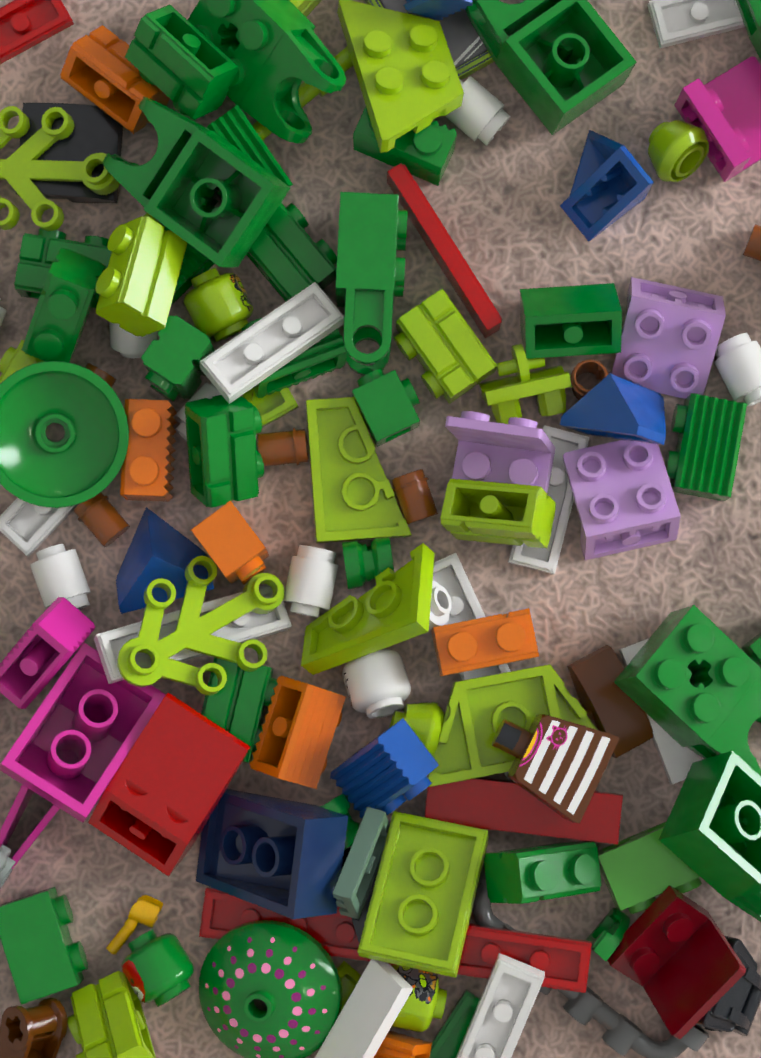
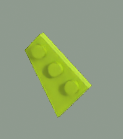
(347, 478)
(376, 620)

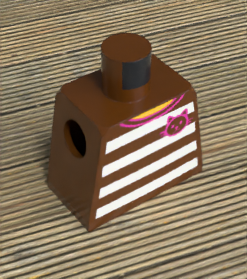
(557, 761)

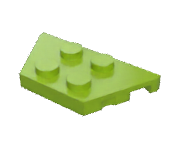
(400, 69)
(481, 705)

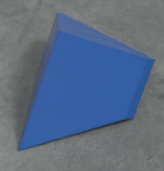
(605, 185)
(619, 411)
(154, 554)

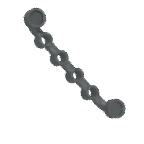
(620, 1032)

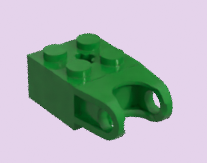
(275, 54)
(553, 54)
(181, 184)
(369, 273)
(723, 690)
(719, 828)

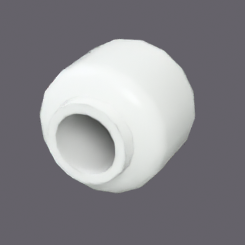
(377, 683)

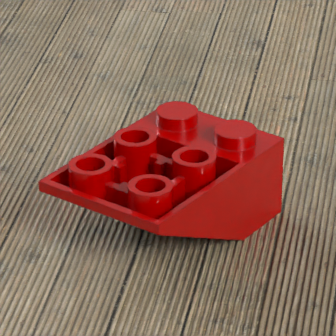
(169, 784)

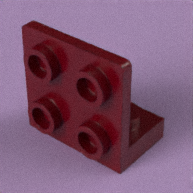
(678, 960)

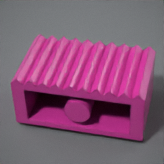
(43, 651)

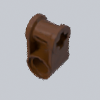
(33, 1030)

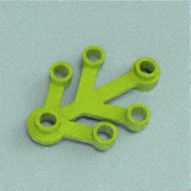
(24, 167)
(194, 632)

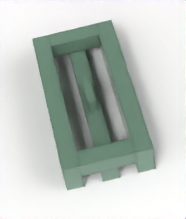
(362, 863)

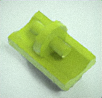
(545, 384)

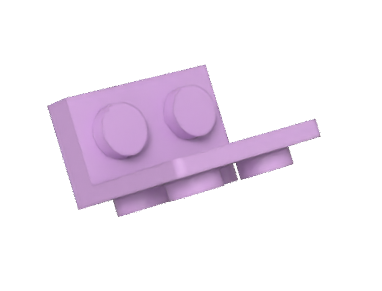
(669, 338)
(501, 451)
(621, 497)

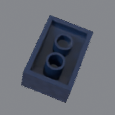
(273, 853)

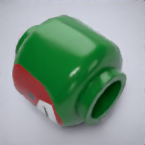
(157, 967)

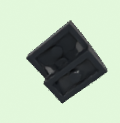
(92, 133)

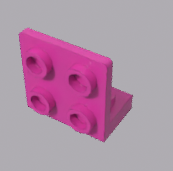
(729, 115)

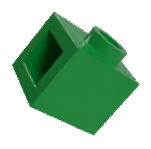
(386, 405)

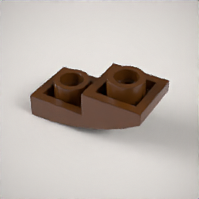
(610, 706)

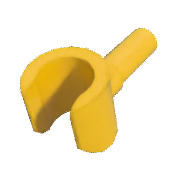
(144, 912)

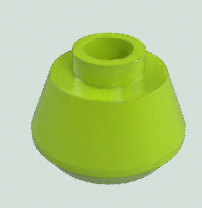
(677, 150)
(425, 720)

